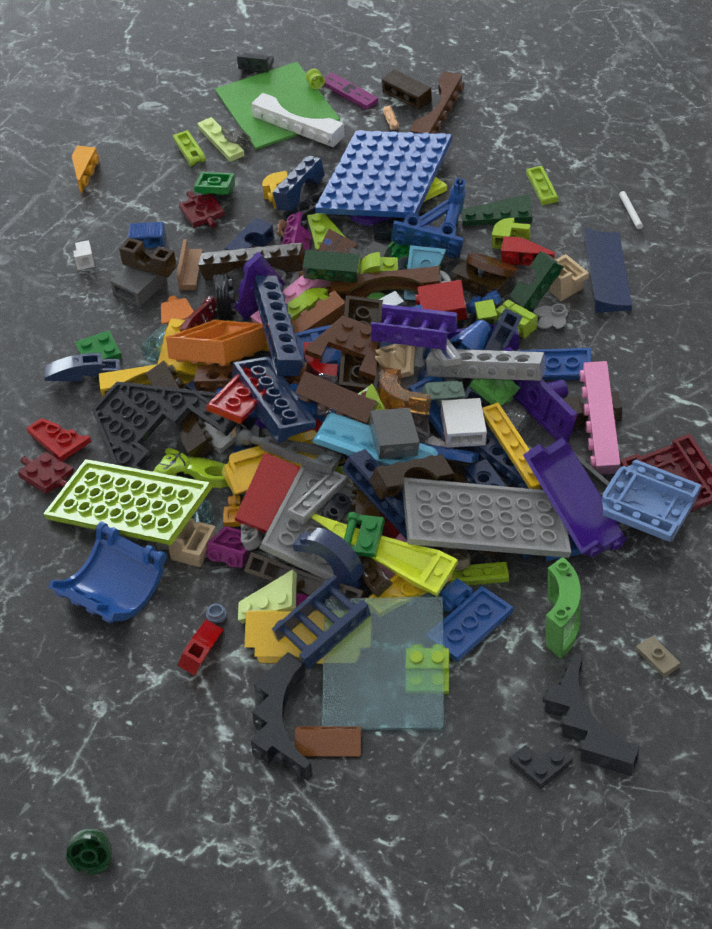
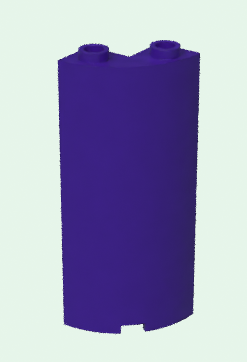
(574, 498)

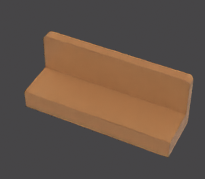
(188, 269)

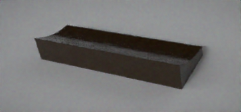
(365, 311)

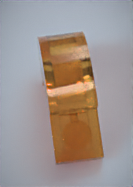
(396, 397)

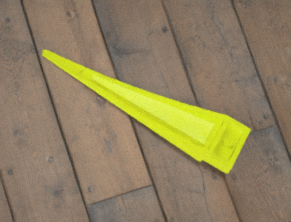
(414, 563)

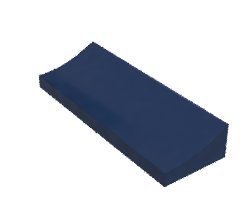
(607, 271)
(281, 407)

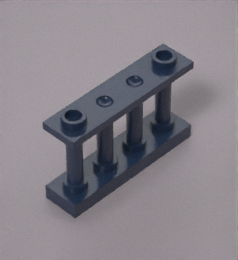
(327, 639)

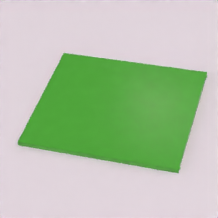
(289, 89)

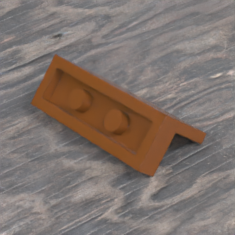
(328, 740)

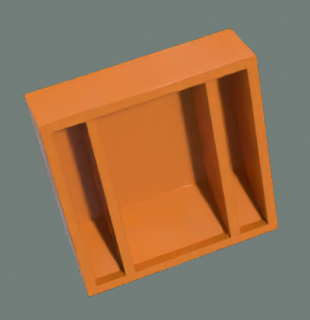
(216, 342)

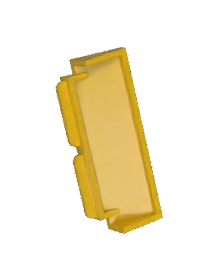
(244, 463)
(261, 637)

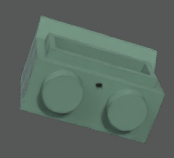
(444, 390)

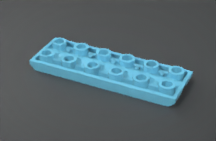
(353, 436)

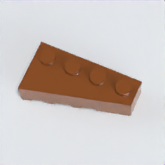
(322, 315)

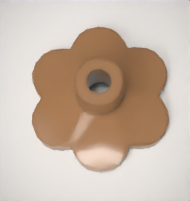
(281, 228)

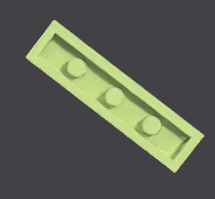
(212, 131)

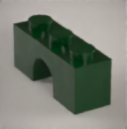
(546, 270)

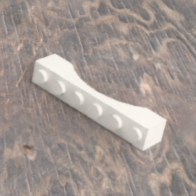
(322, 130)

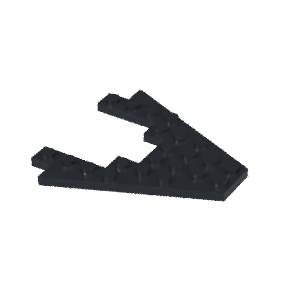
(134, 411)

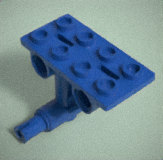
(418, 232)

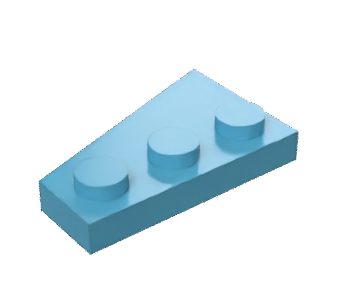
(422, 257)

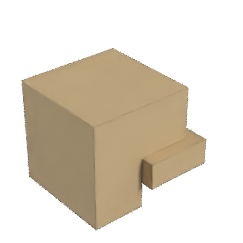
(570, 279)
(192, 543)

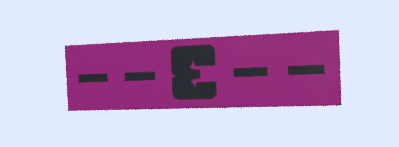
(350, 91)

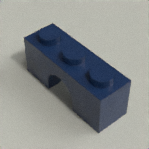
(256, 233)

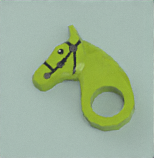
(199, 468)

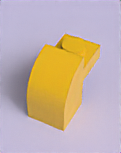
(270, 183)

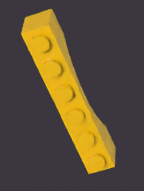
(138, 375)

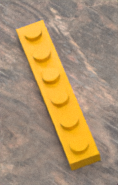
(510, 441)

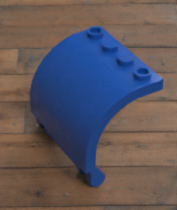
(115, 577)

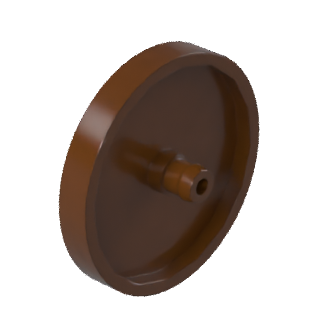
(491, 265)

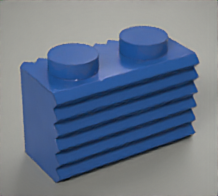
(150, 233)

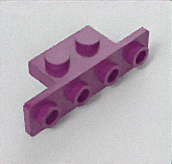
(295, 232)

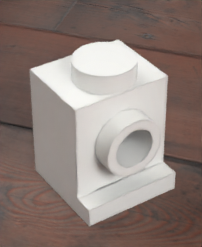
(83, 255)

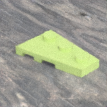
(275, 596)

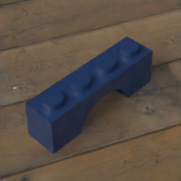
(288, 191)

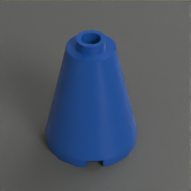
(472, 337)

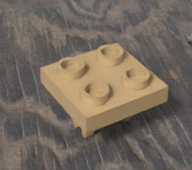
(397, 357)

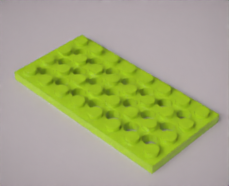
(97, 490)

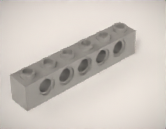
(491, 365)

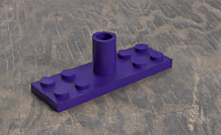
(547, 405)

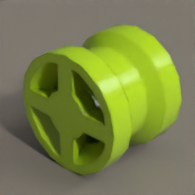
(314, 78)

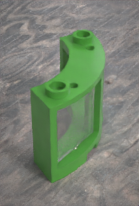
(564, 618)

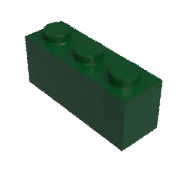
(331, 266)

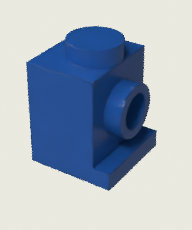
(455, 595)

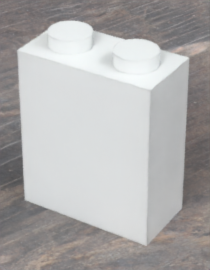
(463, 422)

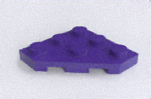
(247, 303)

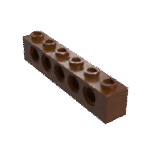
(212, 377)

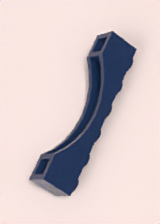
(498, 340)

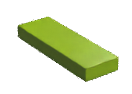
(541, 185)
(482, 573)

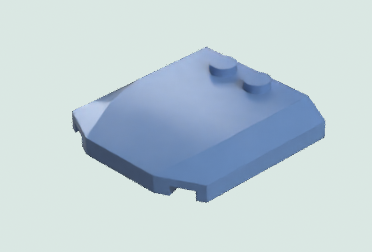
(649, 499)

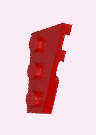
(56, 439)

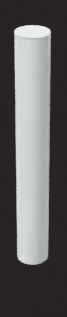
(631, 210)

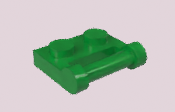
(369, 533)

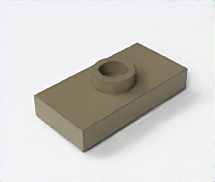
(658, 656)

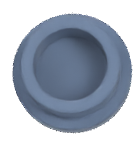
(216, 613)

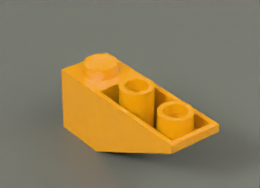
(84, 162)

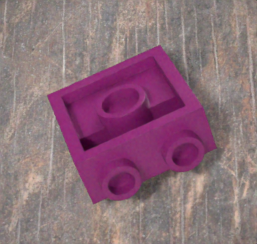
(228, 548)

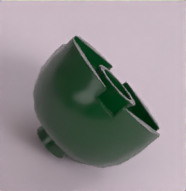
(89, 851)

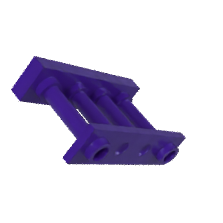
(414, 326)

